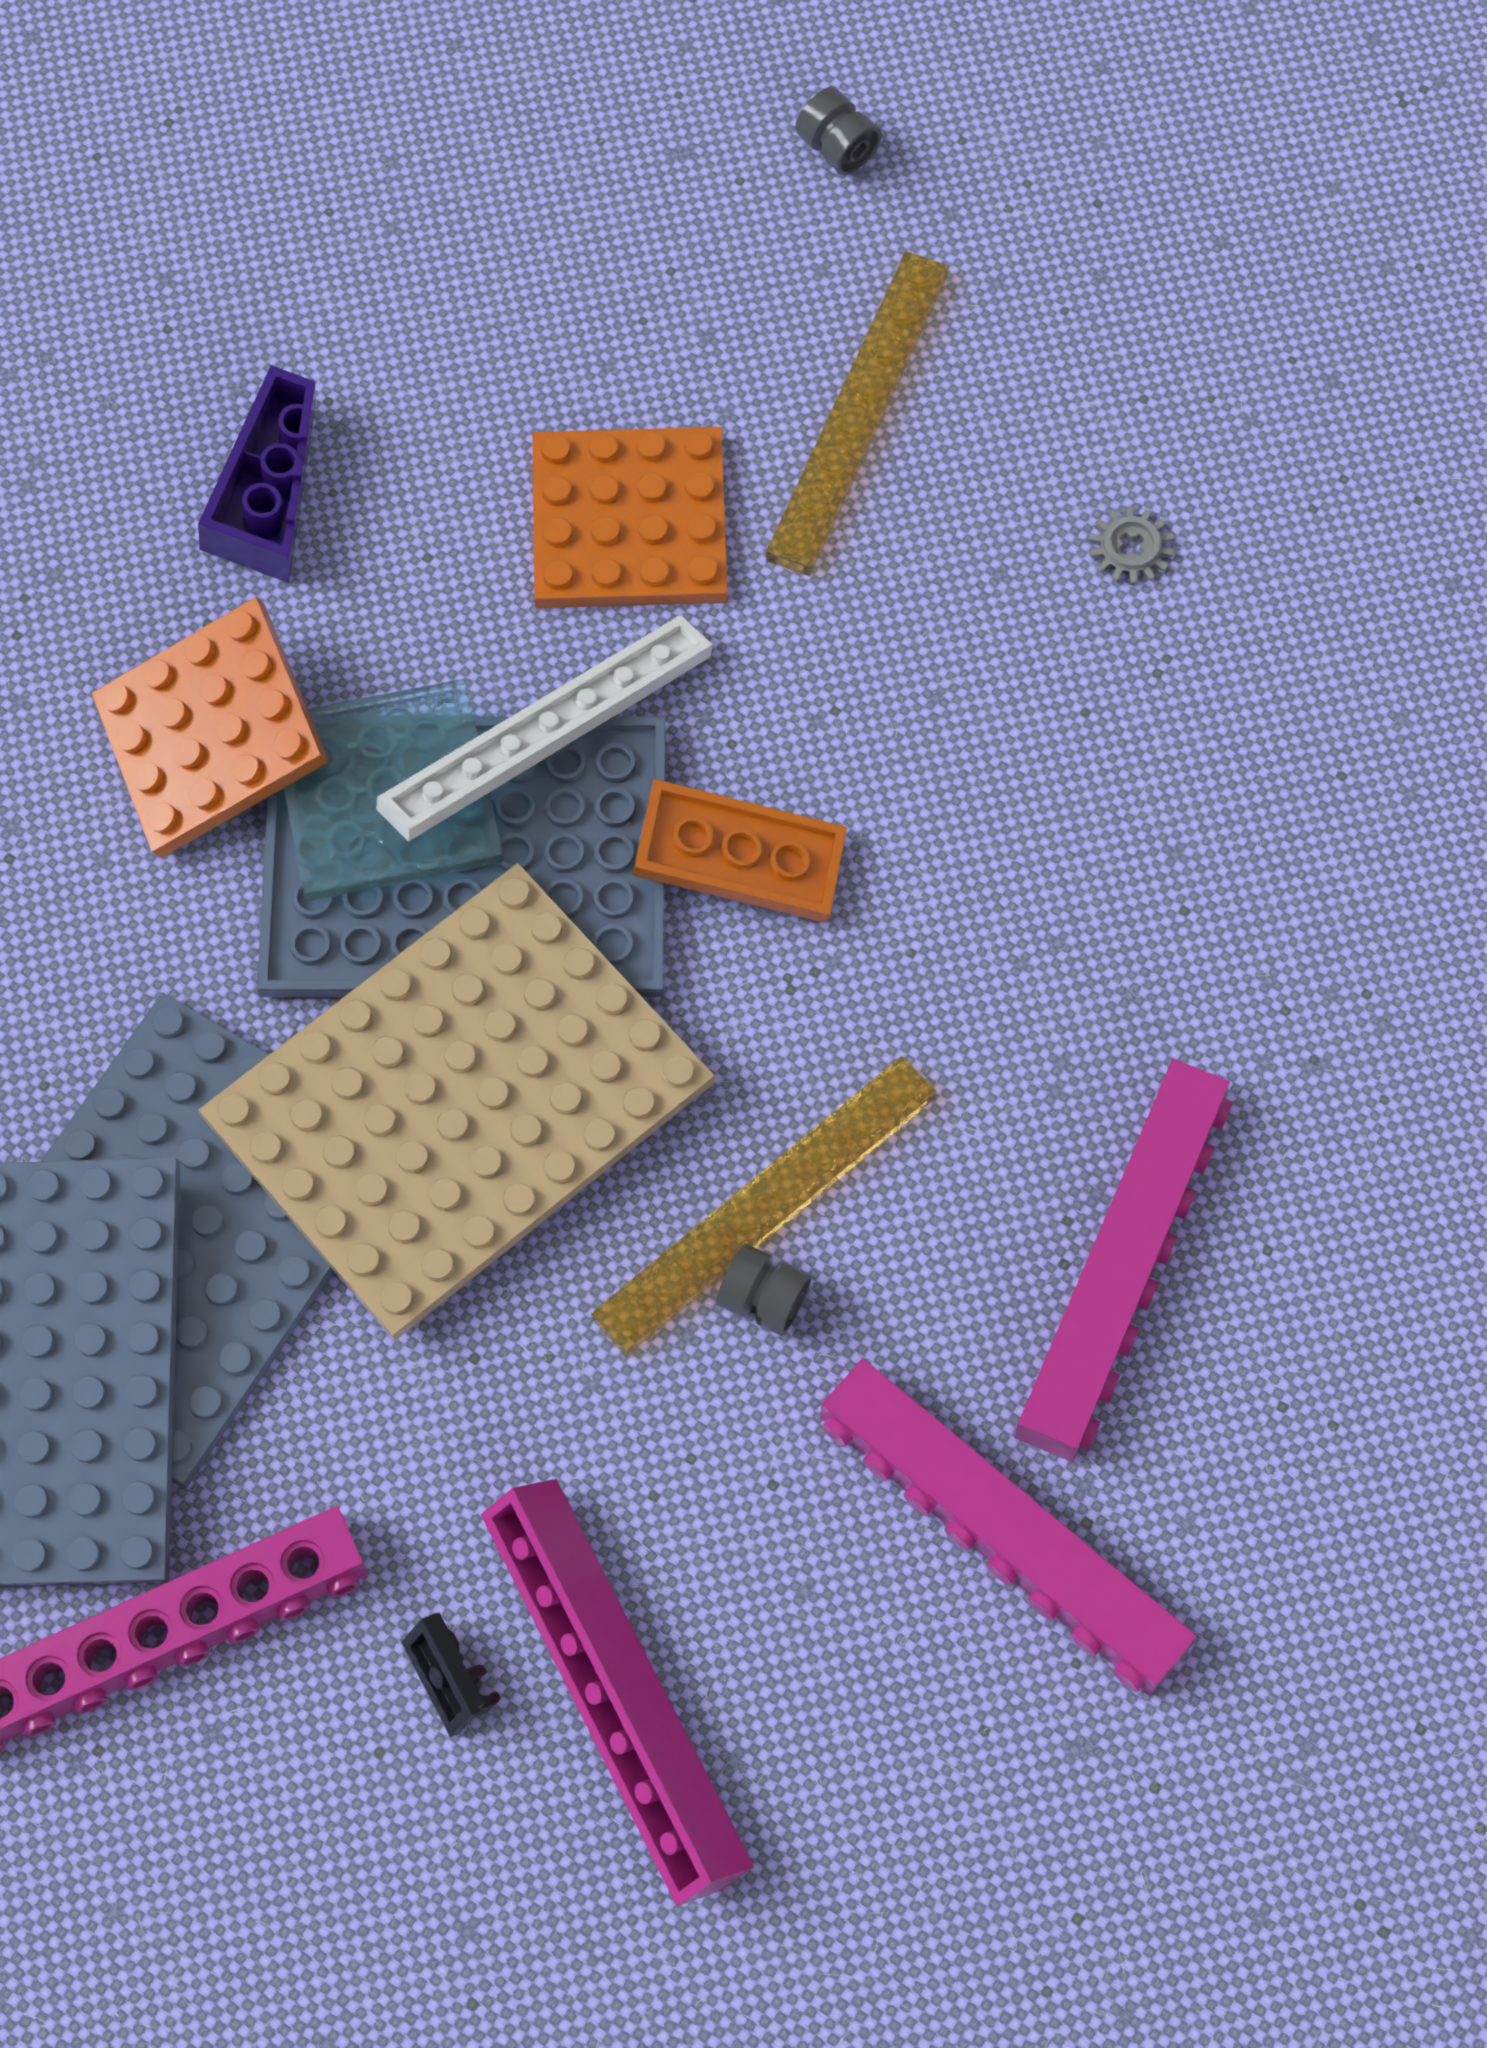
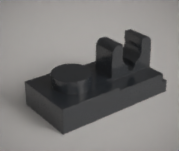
(441, 1669)

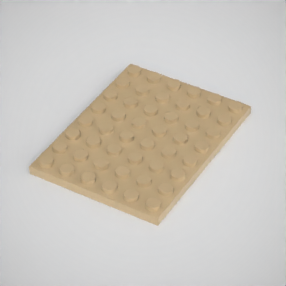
(456, 1099)

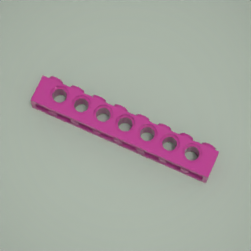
(173, 1606)

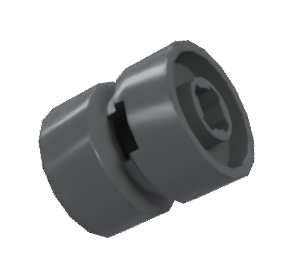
(838, 131)
(763, 1289)

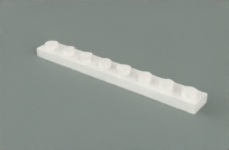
(543, 728)

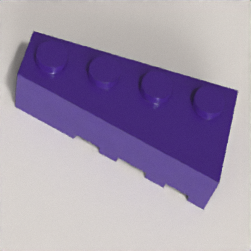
(261, 487)

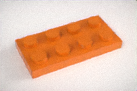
(740, 850)

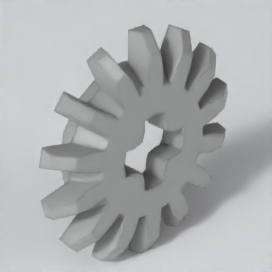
(1131, 528)

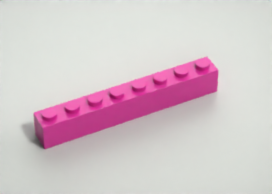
(1122, 1261)
(1006, 1527)
(617, 1692)

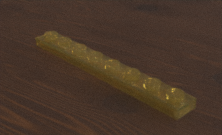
(857, 414)
(763, 1205)

